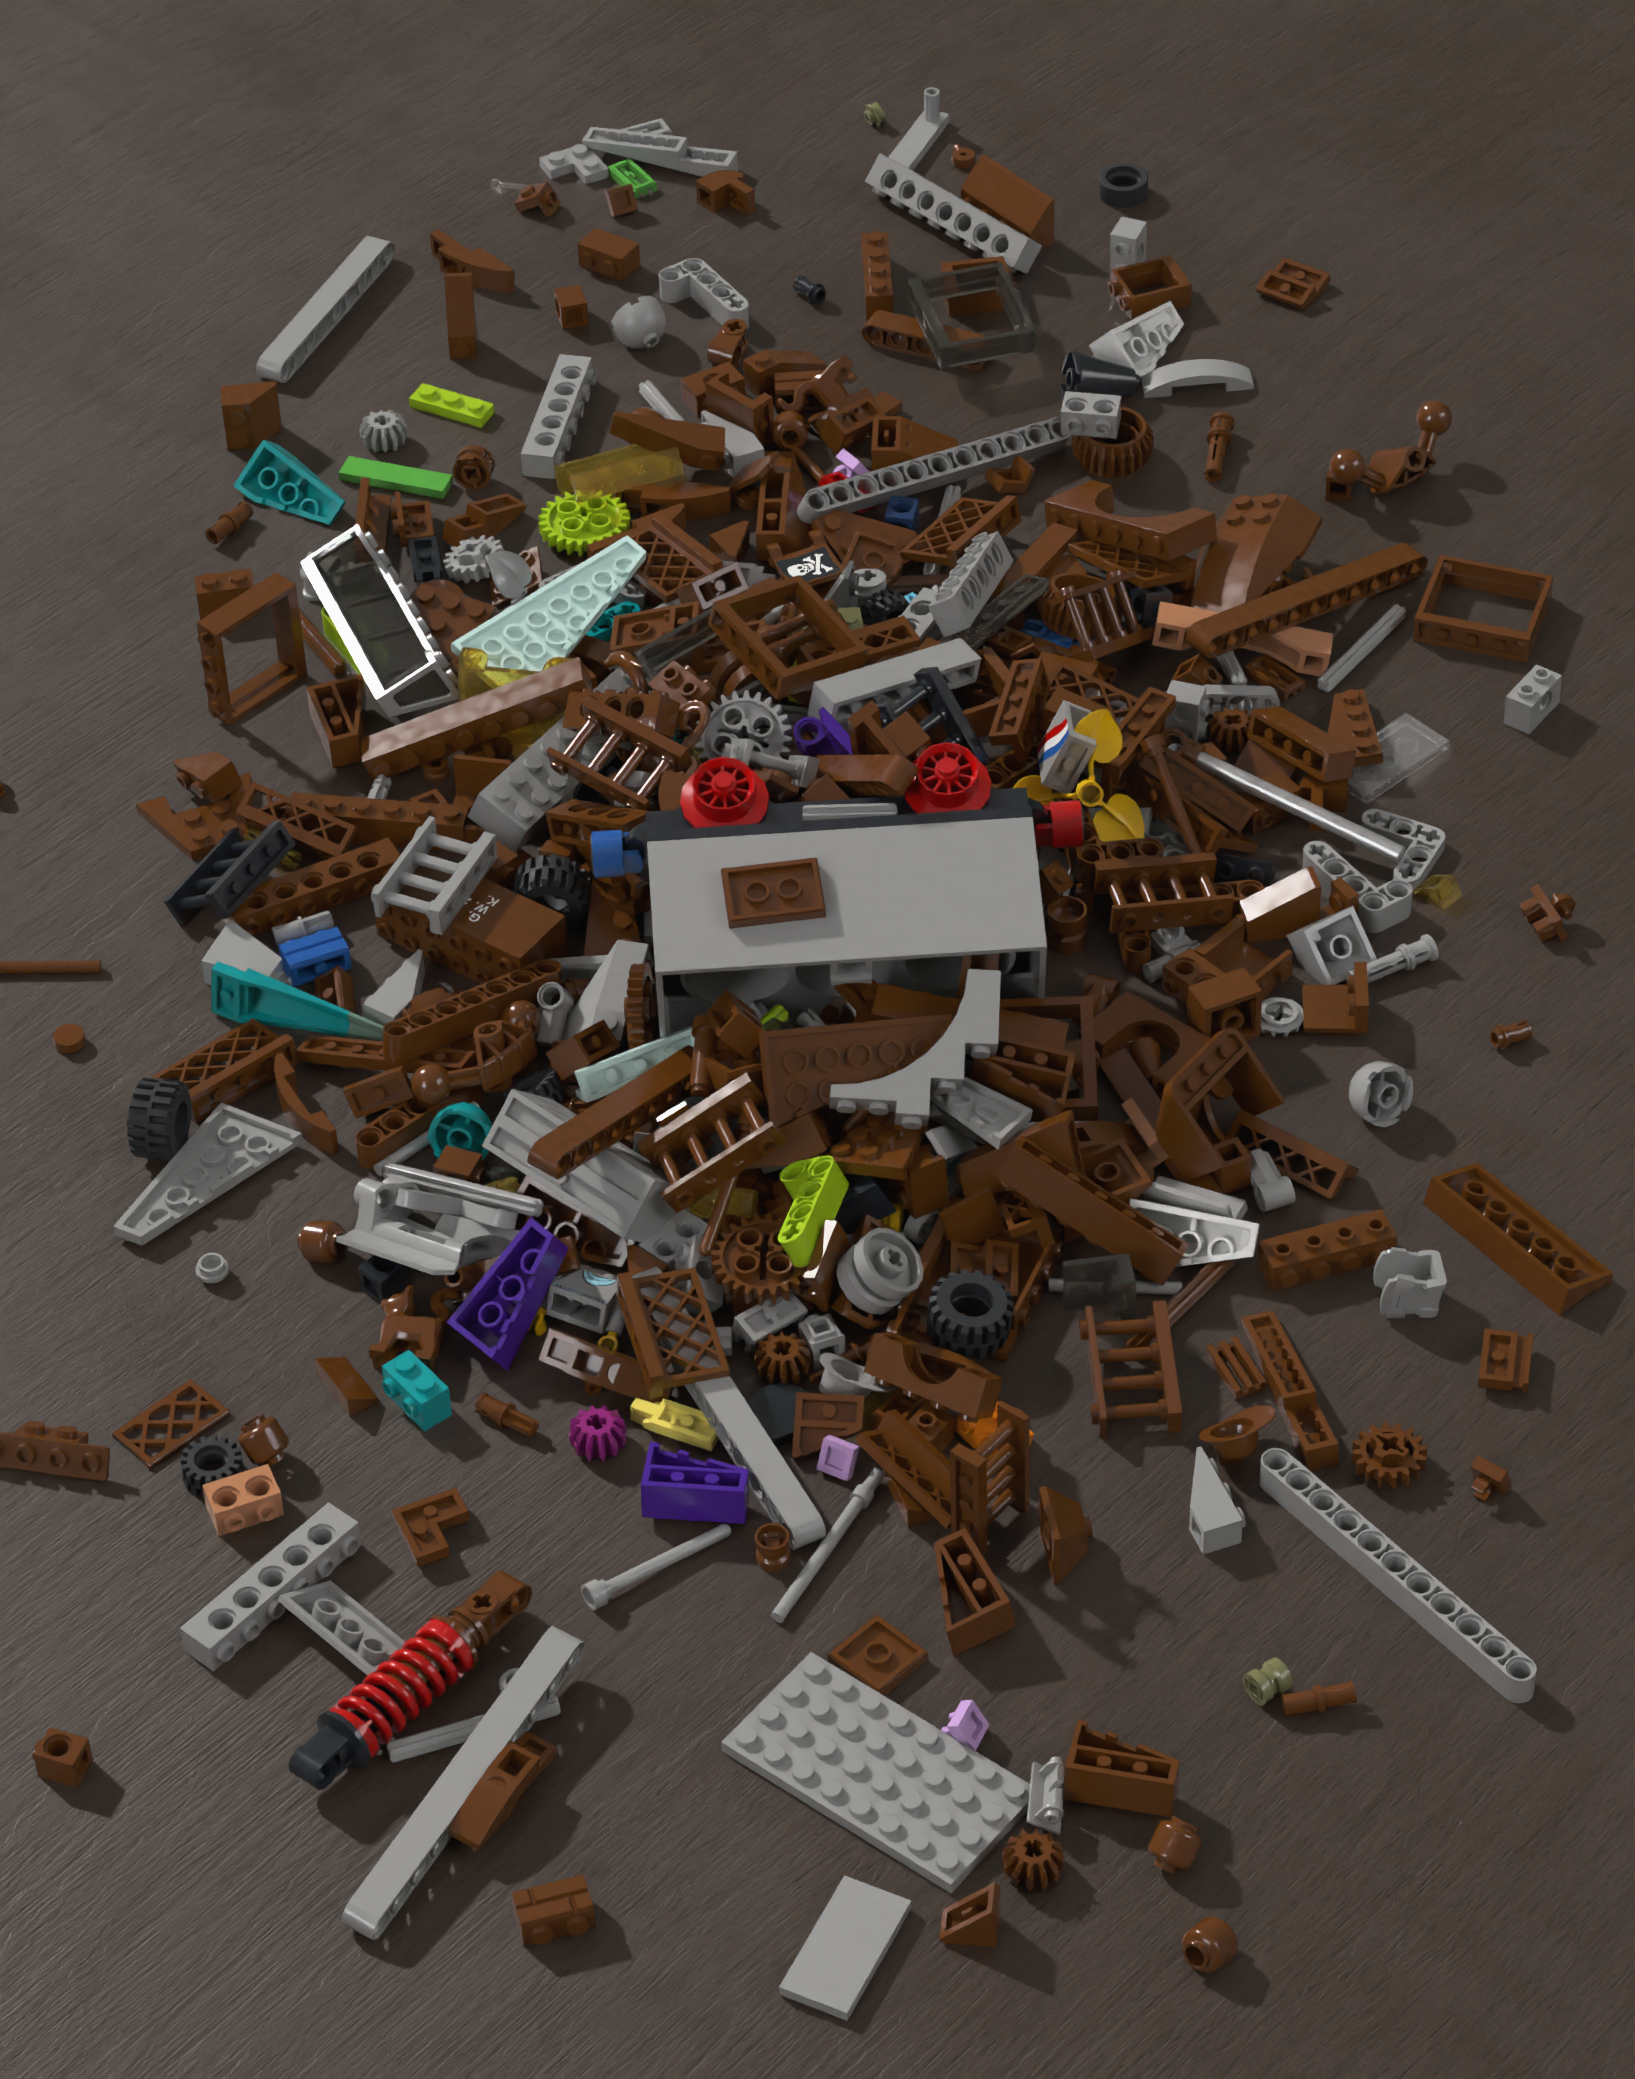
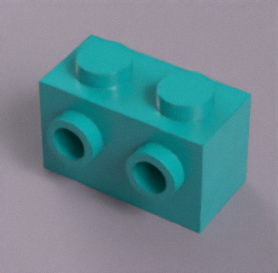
(416, 1390)

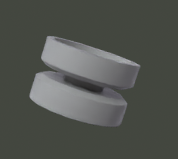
(879, 1271)

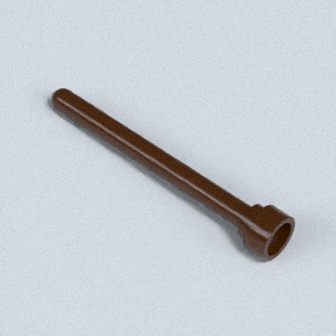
(1155, 749)
(724, 1197)

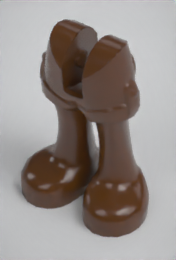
(782, 649)

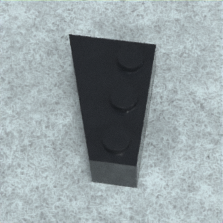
(862, 1198)

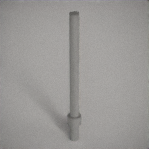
(859, 1499)

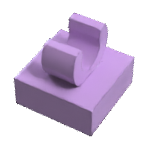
(850, 465)
(838, 1457)
(967, 1724)

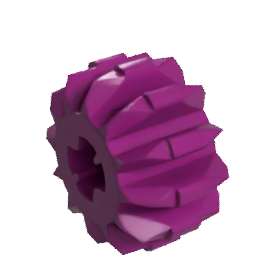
(597, 1433)

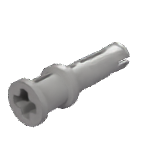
(1404, 957)

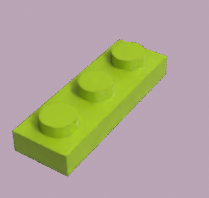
(451, 405)

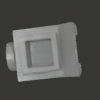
(819, 1334)

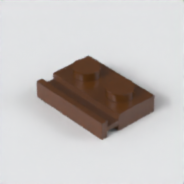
(1505, 1360)

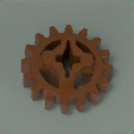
(1389, 1455)

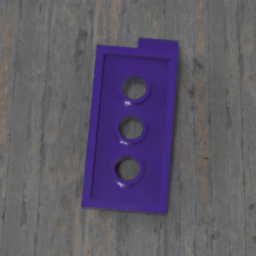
(830, 739)

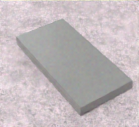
(845, 1948)

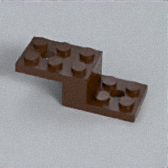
(640, 628)

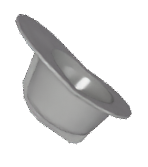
(847, 1378)

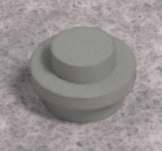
(212, 1268)

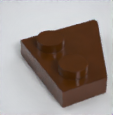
(825, 1415)

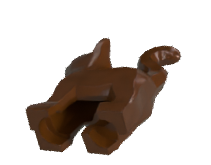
(829, 392)
(406, 1332)

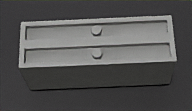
(613, 1187)

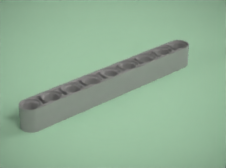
(325, 309)

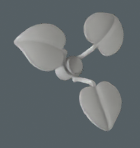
(510, 574)

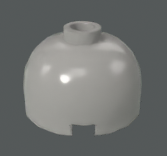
(640, 324)
(1380, 1092)

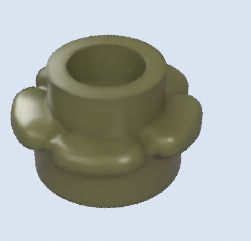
(874, 114)

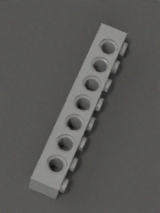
(966, 220)

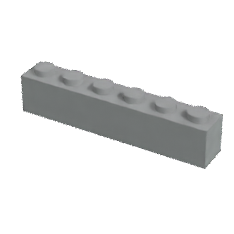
(893, 679)

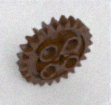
(641, 1006)
(740, 1260)

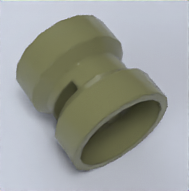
(1269, 1680)

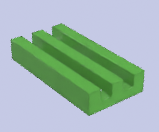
(624, 177)

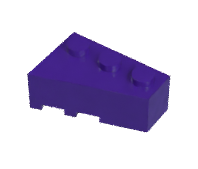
(693, 1489)

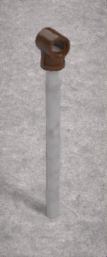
(1196, 754)

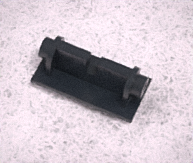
(1237, 868)

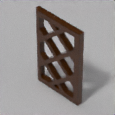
(170, 1402)

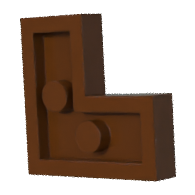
(422, 1524)

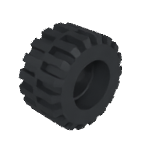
(556, 885)
(158, 1118)
(973, 1295)

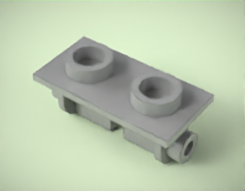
(1047, 1795)

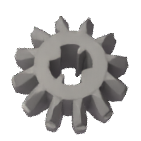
(383, 431)

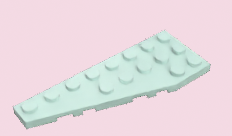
(556, 615)

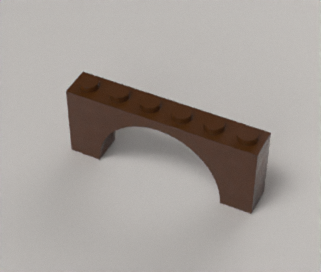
(1163, 537)

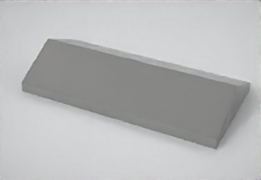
(343, 1624)

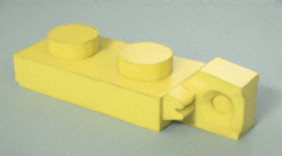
(675, 1422)

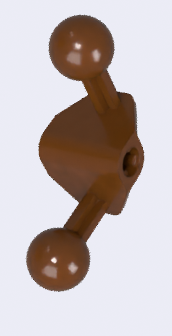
(1398, 466)
(501, 1050)

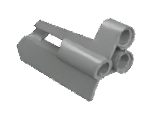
(390, 1235)

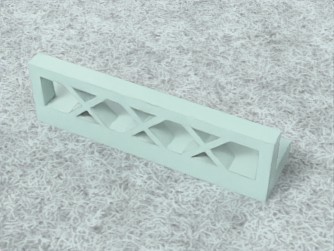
(613, 1073)

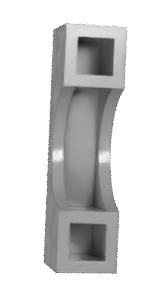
(481, 1239)

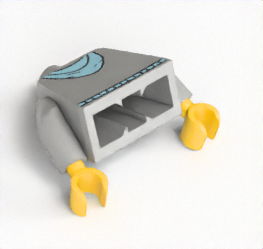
(584, 1301)

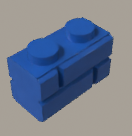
(314, 955)

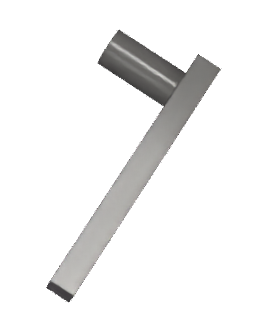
(923, 131)

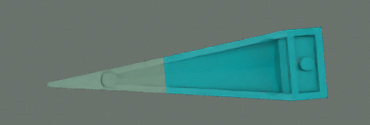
(273, 1003)

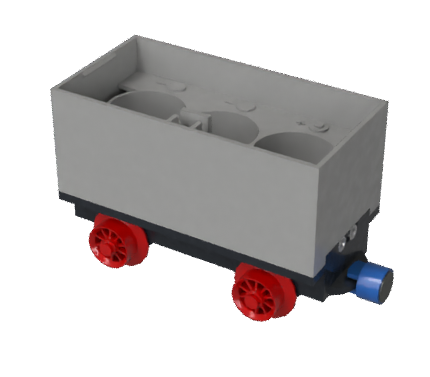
(897, 889)

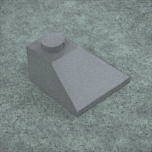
(1332, 946)

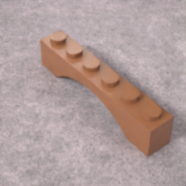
(1297, 647)

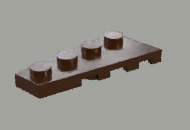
(1354, 726)
(609, 918)

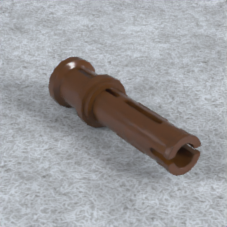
(1219, 439)

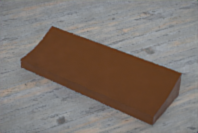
(1516, 1237)

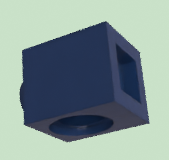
(903, 512)

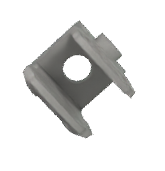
(1409, 1282)

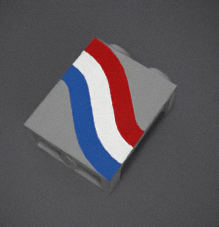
(1064, 751)

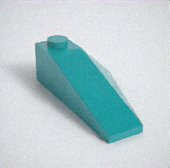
(285, 483)

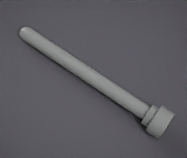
(598, 1593)

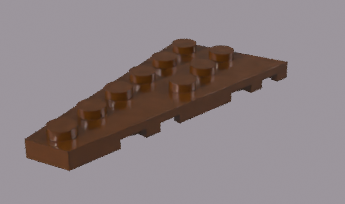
(806, 1061)

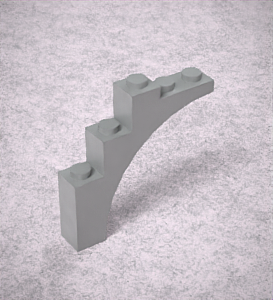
(941, 1068)

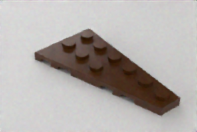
(879, 1148)

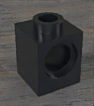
(383, 1278)

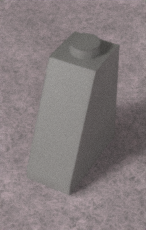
(243, 951)

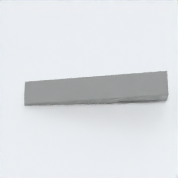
(661, 150)

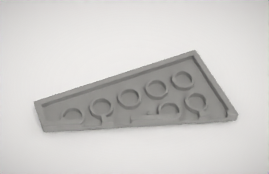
(211, 1162)

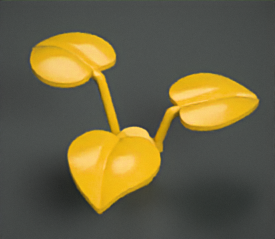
(1121, 815)

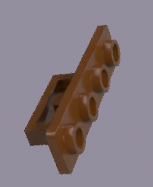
(54, 1451)

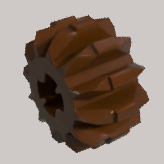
(1229, 730)
(783, 1359)
(1033, 1859)

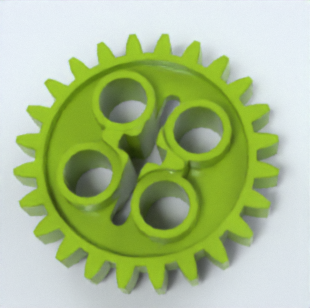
(576, 524)

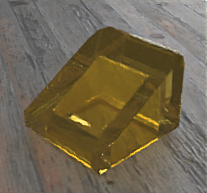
(1439, 890)

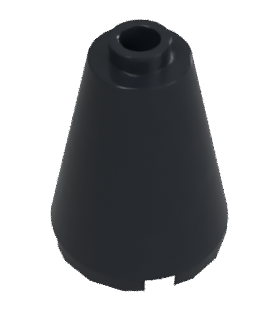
(1097, 376)

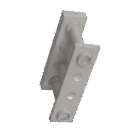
(801, 768)
(451, 893)

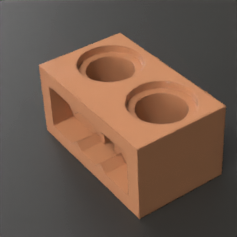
(243, 1500)

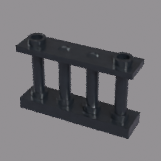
(944, 711)
(230, 873)

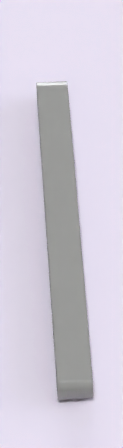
(924, 473)
(744, 1437)
(1398, 1576)
(427, 1829)

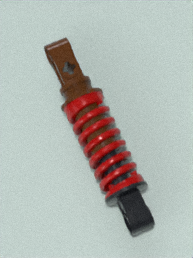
(407, 1681)

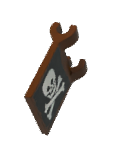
(813, 564)

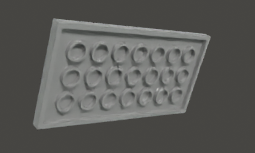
(880, 1771)

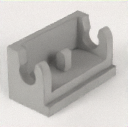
(767, 1319)

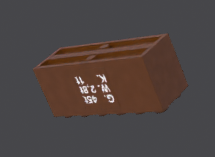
(486, 938)

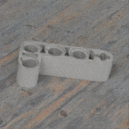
(699, 281)
(1378, 906)

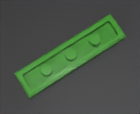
(396, 477)

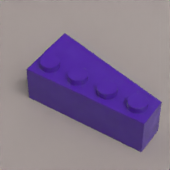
(510, 1294)

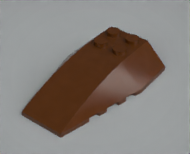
(1252, 548)

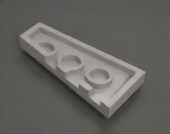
(984, 1111)

